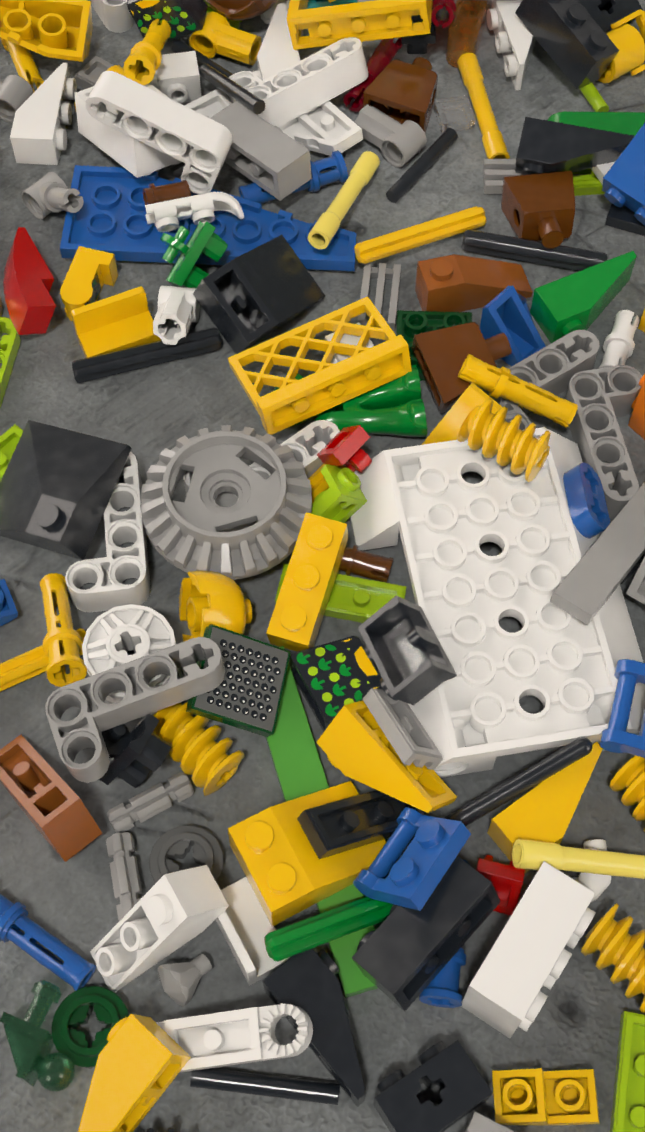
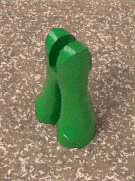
(388, 409)

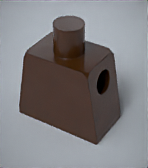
(404, 91)
(540, 206)
(443, 353)

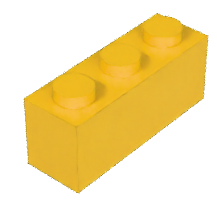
(308, 583)

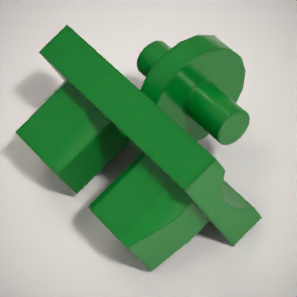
(201, 241)

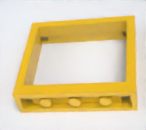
(358, 20)

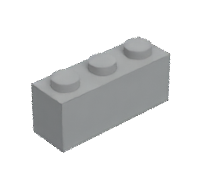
(264, 152)

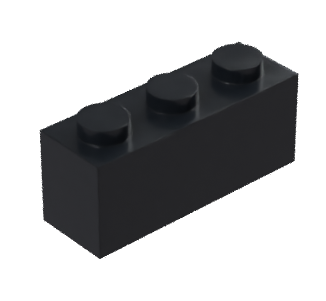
(569, 38)
(417, 944)

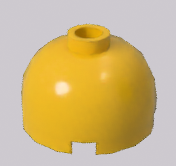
(214, 600)

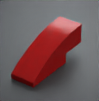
(28, 286)

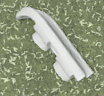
(197, 207)

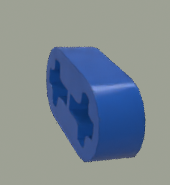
(586, 500)

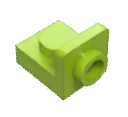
(341, 497)

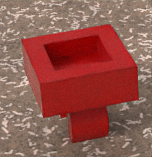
(346, 450)
(506, 881)

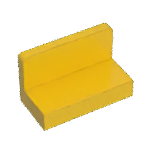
(114, 323)

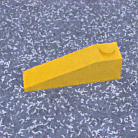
(48, 26)

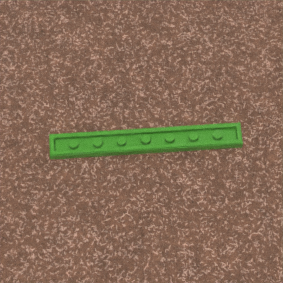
(299, 775)

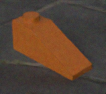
(465, 282)
(46, 799)

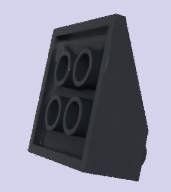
(58, 488)

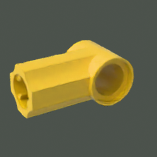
(221, 38)

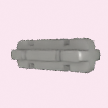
(150, 802)
(124, 871)

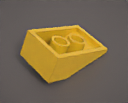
(283, 862)

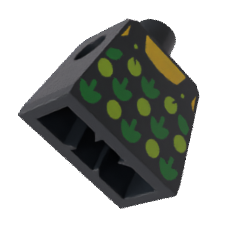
(182, 15)
(334, 676)

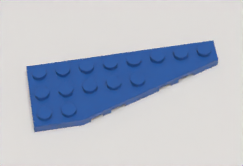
(117, 224)

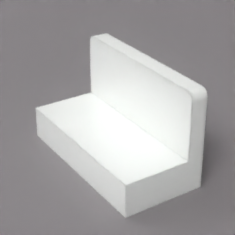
(244, 930)

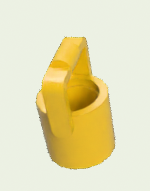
(630, 46)

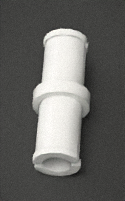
(620, 343)

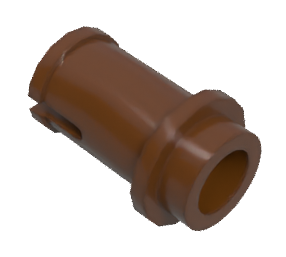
(166, 192)
(366, 564)

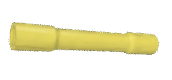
(330, 221)
(532, 854)

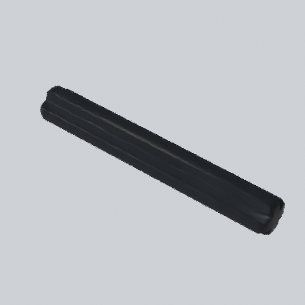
(530, 251)
(145, 355)

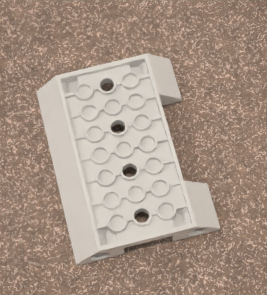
(468, 592)

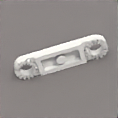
(237, 1036)

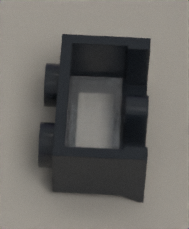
(405, 651)

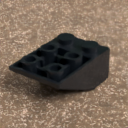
(257, 293)

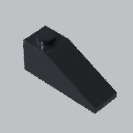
(565, 147)
(312, 984)

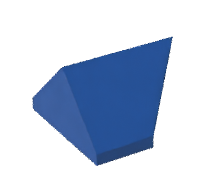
(512, 316)

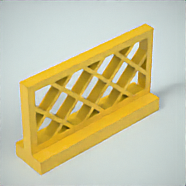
(331, 382)

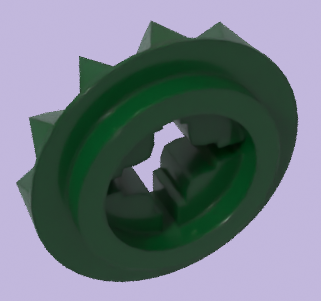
(75, 1012)

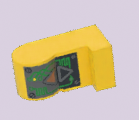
(87, 277)

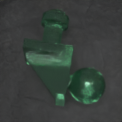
(33, 1045)

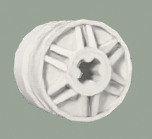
(125, 630)

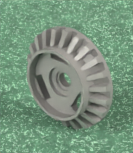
(189, 530)

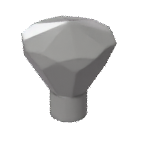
(181, 979)

